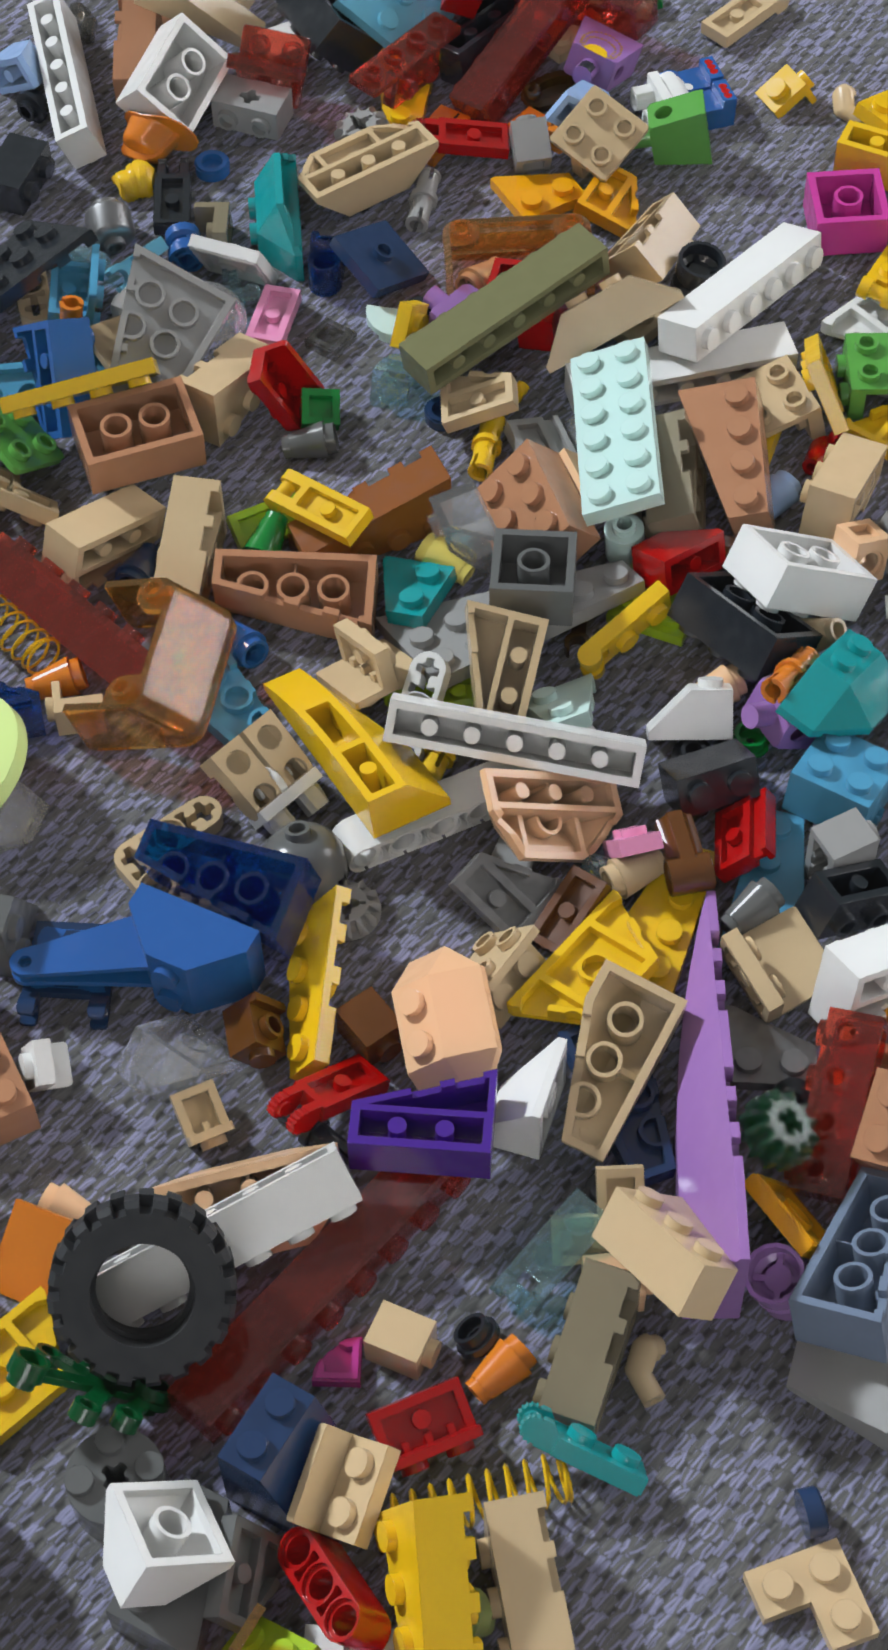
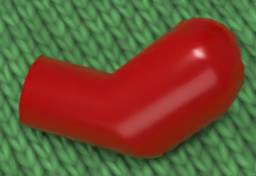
(817, 451)

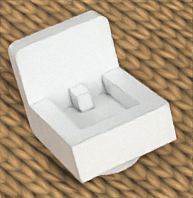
(45, 1065)

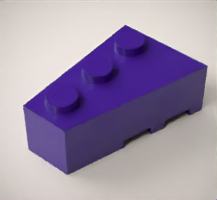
(427, 1130)

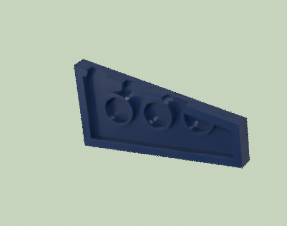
(645, 1132)

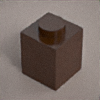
(369, 1027)

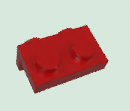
(277, 379)
(426, 1425)

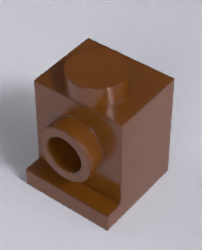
(255, 1030)

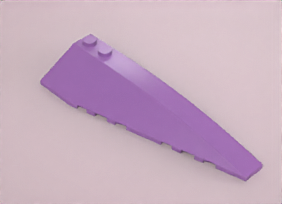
(706, 1128)

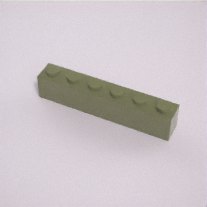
(504, 308)

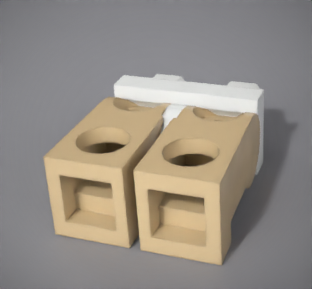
(265, 773)

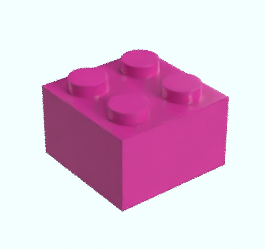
(847, 210)

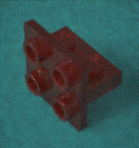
(272, 58)

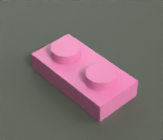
(274, 314)
(632, 841)

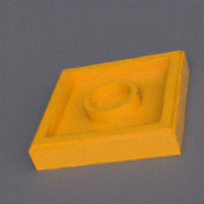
(786, 1213)

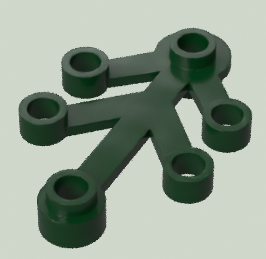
(39, 1365)

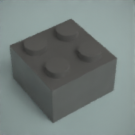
(534, 573)

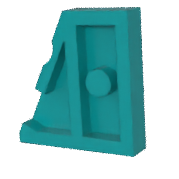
(414, 590)

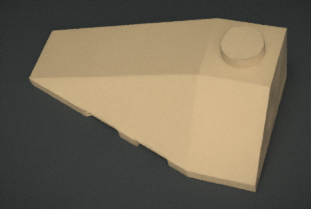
(214, 17)
(617, 1050)

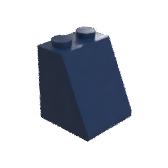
(270, 1450)

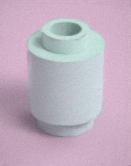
(622, 535)

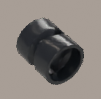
(696, 264)

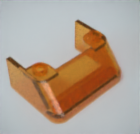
(502, 238)
(180, 676)

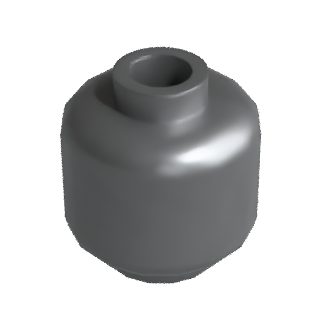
(111, 223)

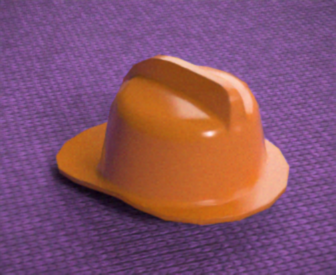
(155, 137)

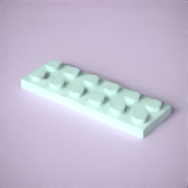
(616, 432)

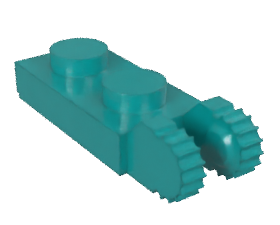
(581, 1449)

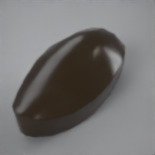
(546, 90)

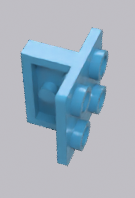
(79, 280)

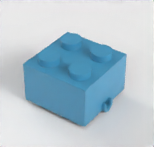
(837, 777)

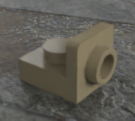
(214, 219)

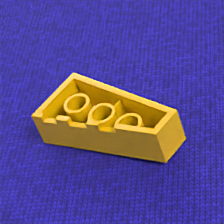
(430, 1573)

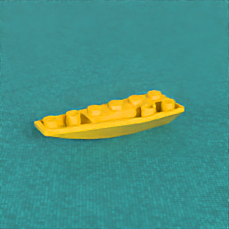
(376, 777)

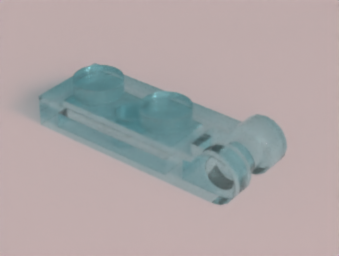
(550, 1253)

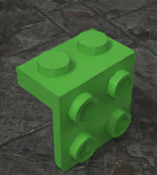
(863, 370)
(26, 445)

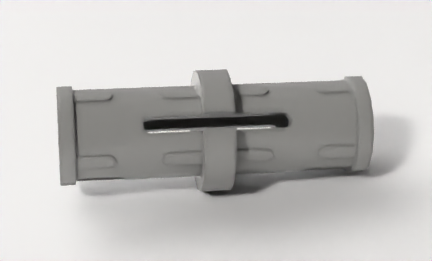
(423, 200)

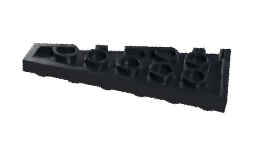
(32, 251)

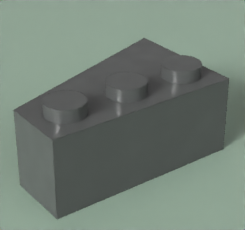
(178, 1623)

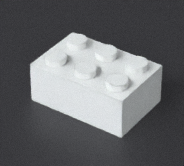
(176, 74)
(798, 573)

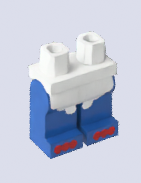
(718, 95)

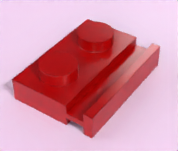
(744, 835)

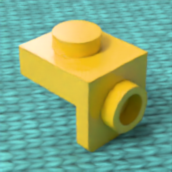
(786, 90)

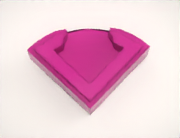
(340, 1365)

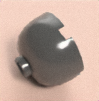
(318, 845)

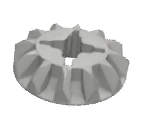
(359, 118)
(365, 910)

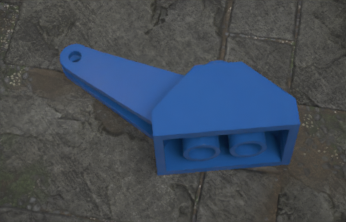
(167, 944)

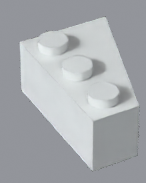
(853, 975)

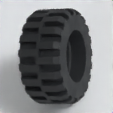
(133, 1350)

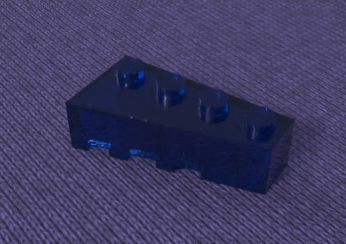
(233, 879)

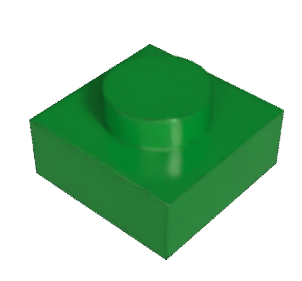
(319, 405)

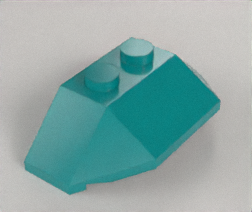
(278, 215)
(841, 690)

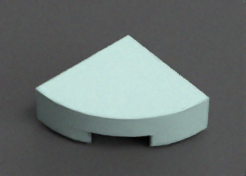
(381, 321)

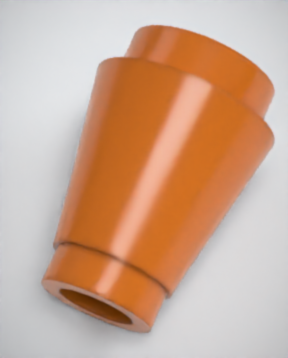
(66, 671)
(501, 1369)

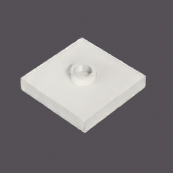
(219, 255)

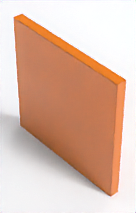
(29, 1249)

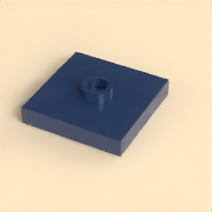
(379, 259)

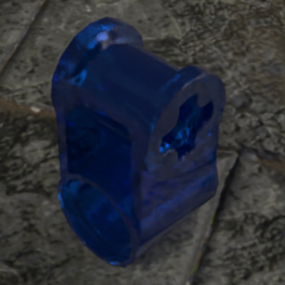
(324, 266)

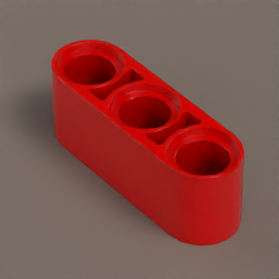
(333, 1590)

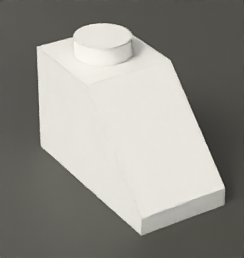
(696, 713)

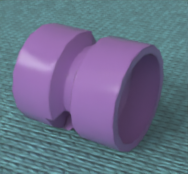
(773, 1274)

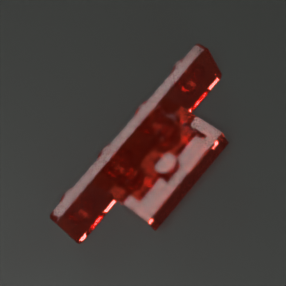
(407, 62)

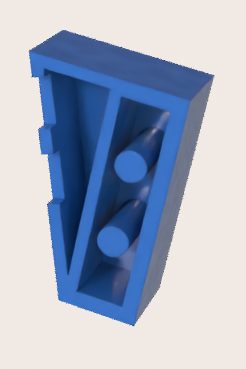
(57, 353)

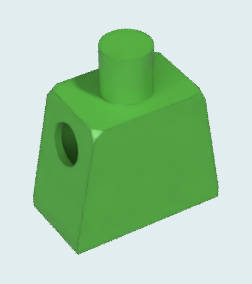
(678, 130)

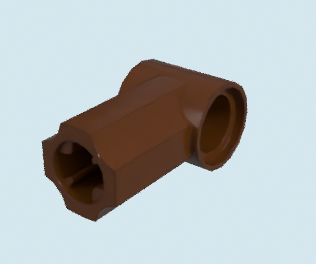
(685, 864)

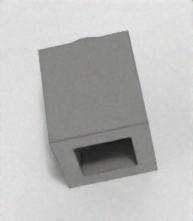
(530, 144)

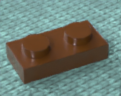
(569, 907)

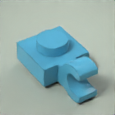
(156, 246)

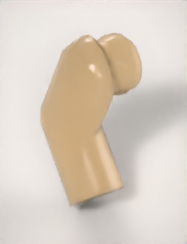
(844, 103)
(640, 1365)

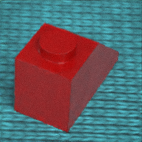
(675, 553)

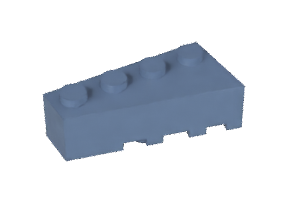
(845, 1285)

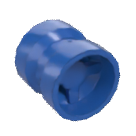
(177, 240)

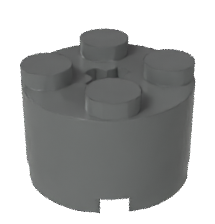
(104, 1460)

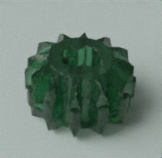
(778, 1130)

